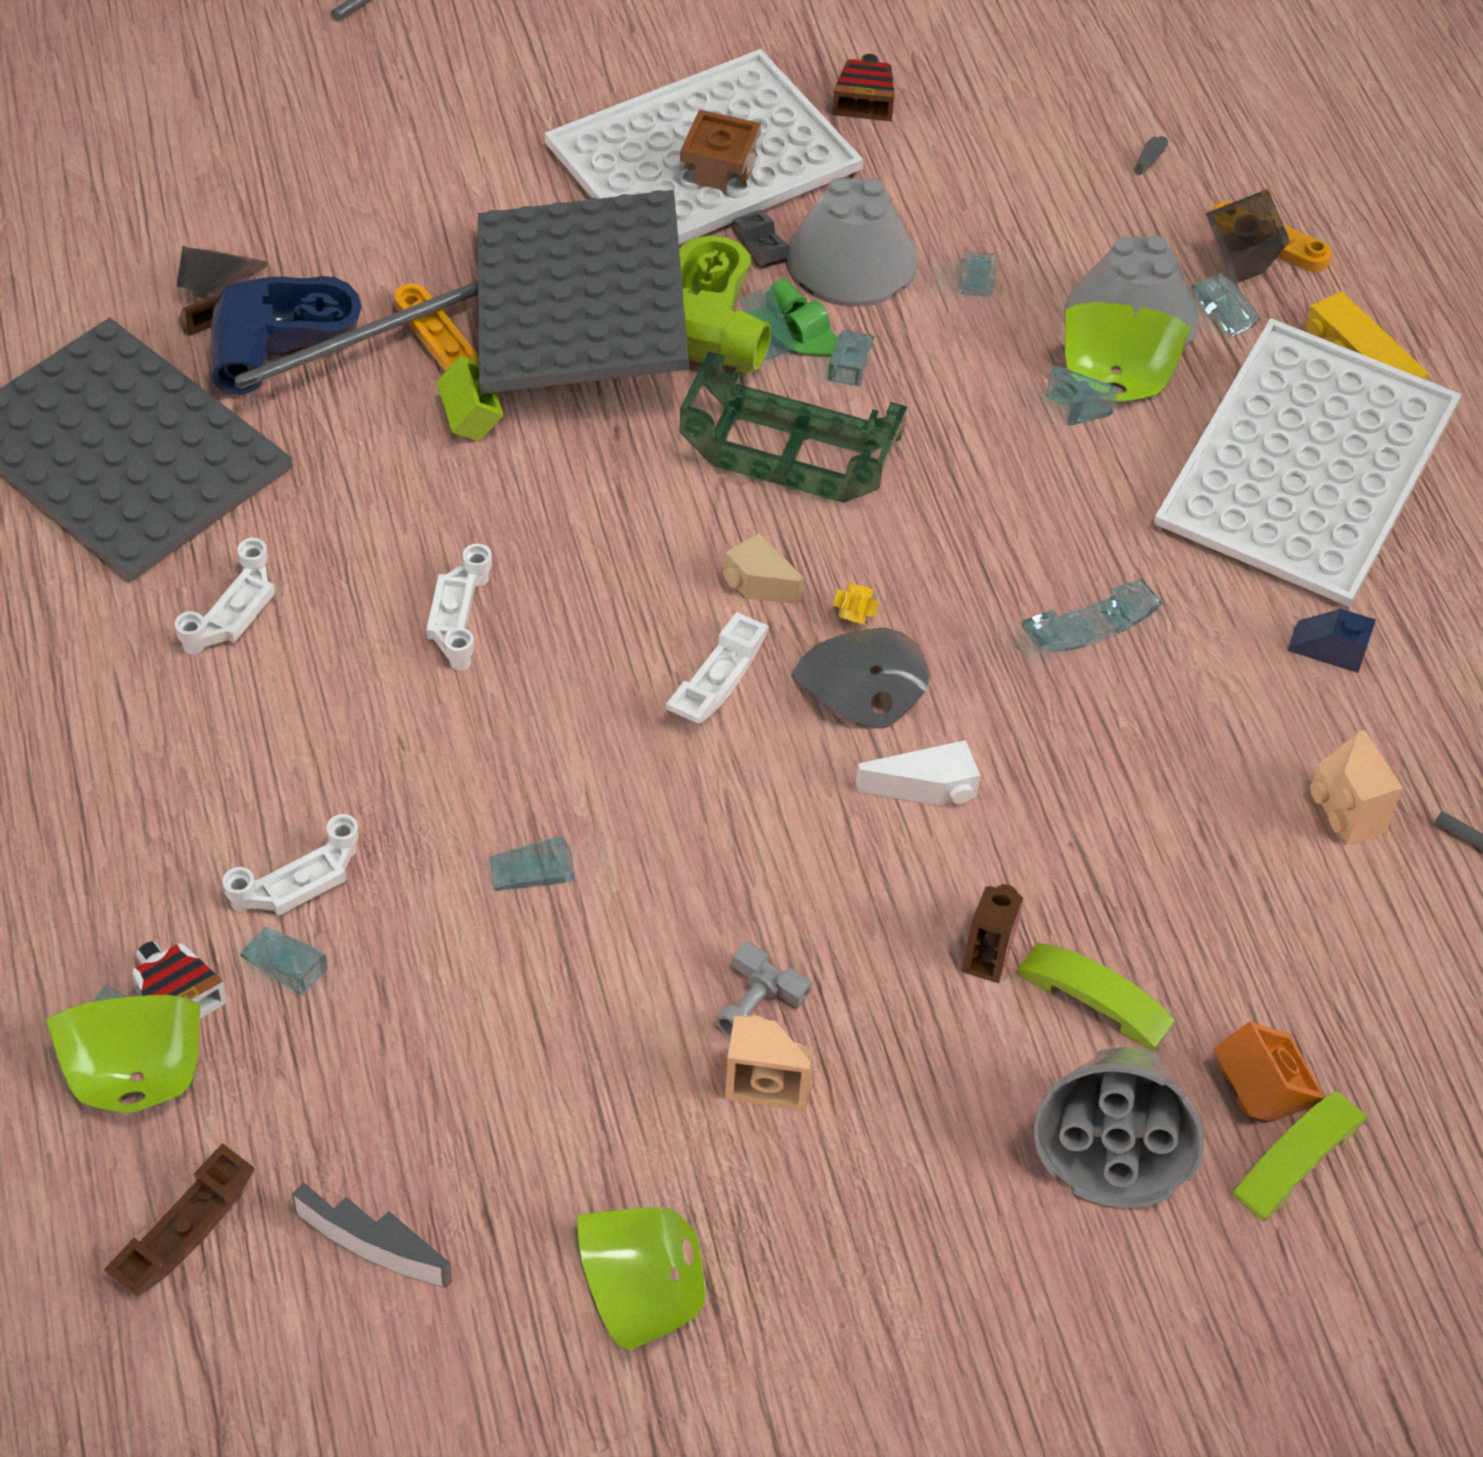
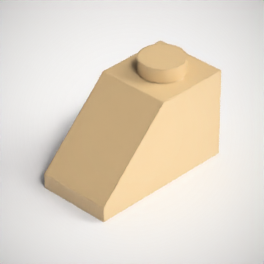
(762, 572)

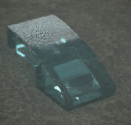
(1226, 300)
(765, 306)

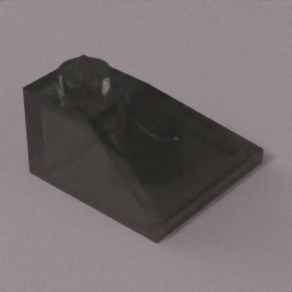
(211, 271)

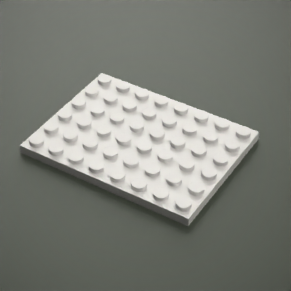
(640, 142)
(1308, 461)

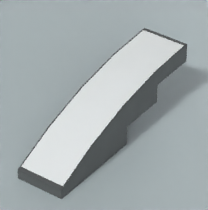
(380, 1242)

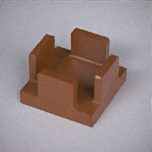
(720, 146)

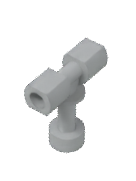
(764, 982)

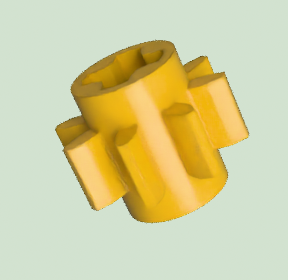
(856, 603)

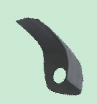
(841, 676)

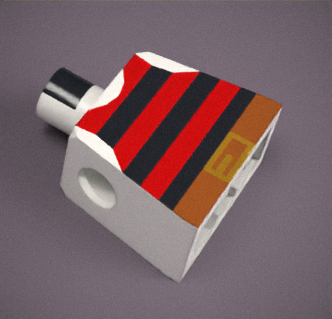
(178, 974)

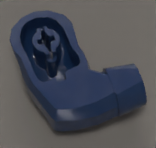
(275, 318)

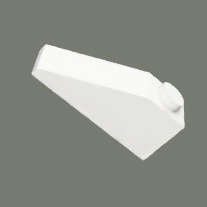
(925, 776)

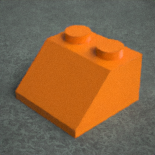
(1267, 1072)

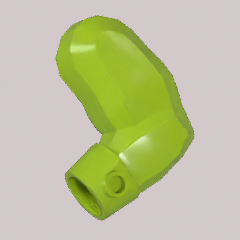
(711, 281)

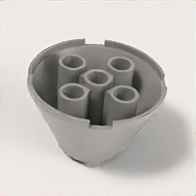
(853, 246)
(1139, 275)
(1120, 1130)

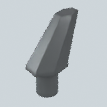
(1150, 153)

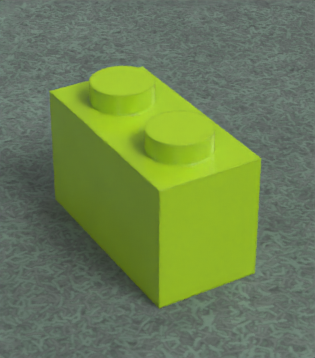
(467, 409)

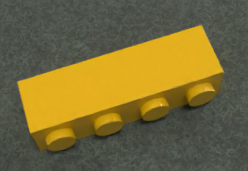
(1347, 325)

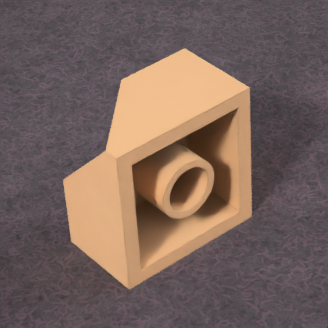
(1356, 789)
(767, 1065)

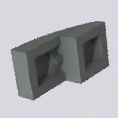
(759, 237)

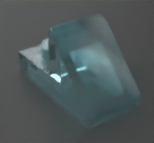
(978, 273)
(1086, 396)

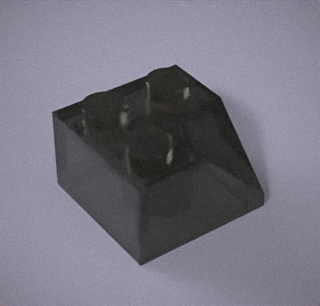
(1248, 235)

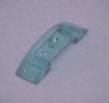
(1095, 622)

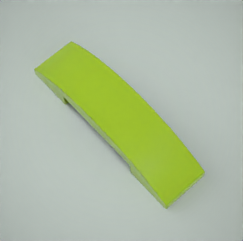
(1099, 988)
(1298, 1153)

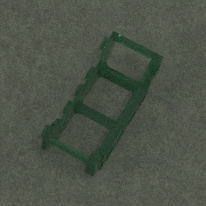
(798, 419)

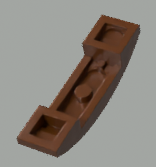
(184, 1225)

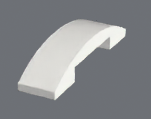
(720, 671)

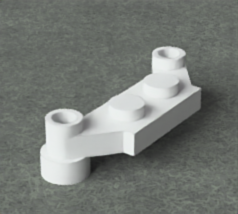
(453, 604)
(235, 607)
(299, 879)

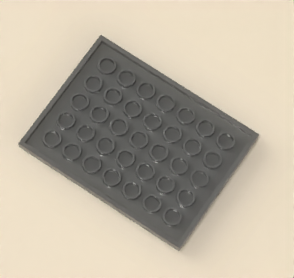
(580, 292)
(127, 449)

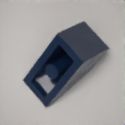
(1334, 638)

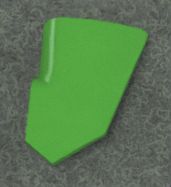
(805, 321)

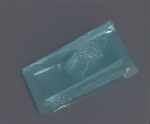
(850, 358)
(533, 865)
(286, 959)

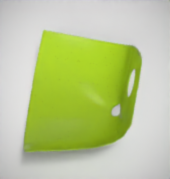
(1110, 336)
(115, 1037)
(629, 1268)

